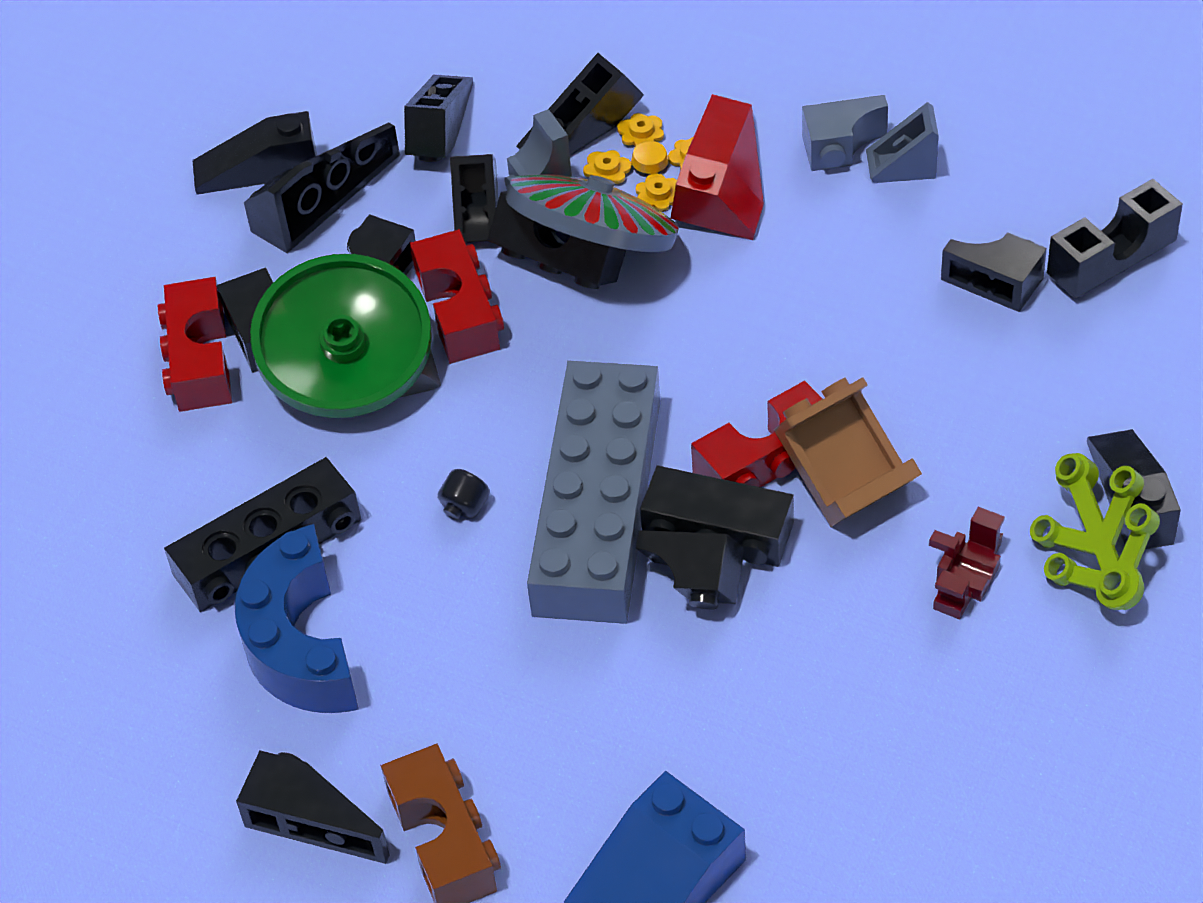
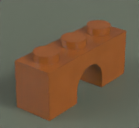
(426, 792)

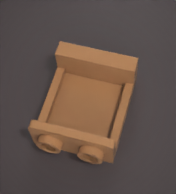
(843, 451)

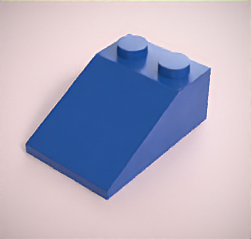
(664, 850)

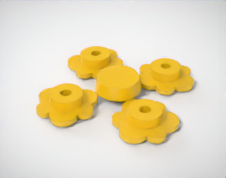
(647, 158)

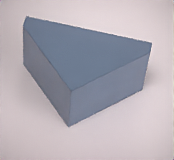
(907, 149)

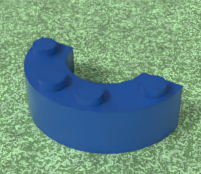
(268, 602)

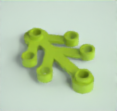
(1100, 533)

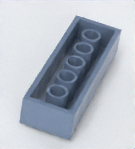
(594, 493)

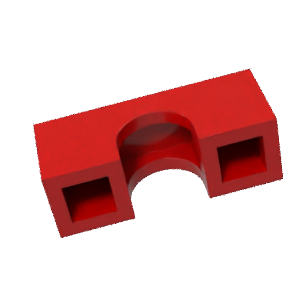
(466, 319)
(196, 370)
(745, 459)

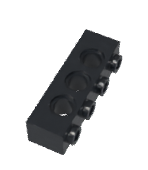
(216, 556)

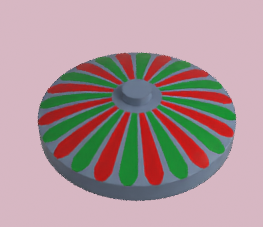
(592, 211)

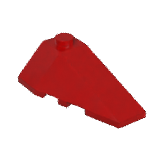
(721, 172)

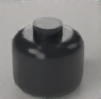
(463, 494)

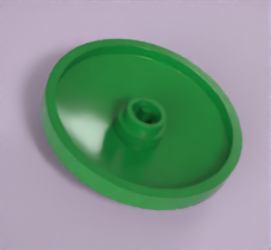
(341, 335)

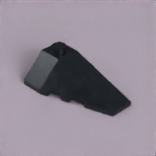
(312, 191)

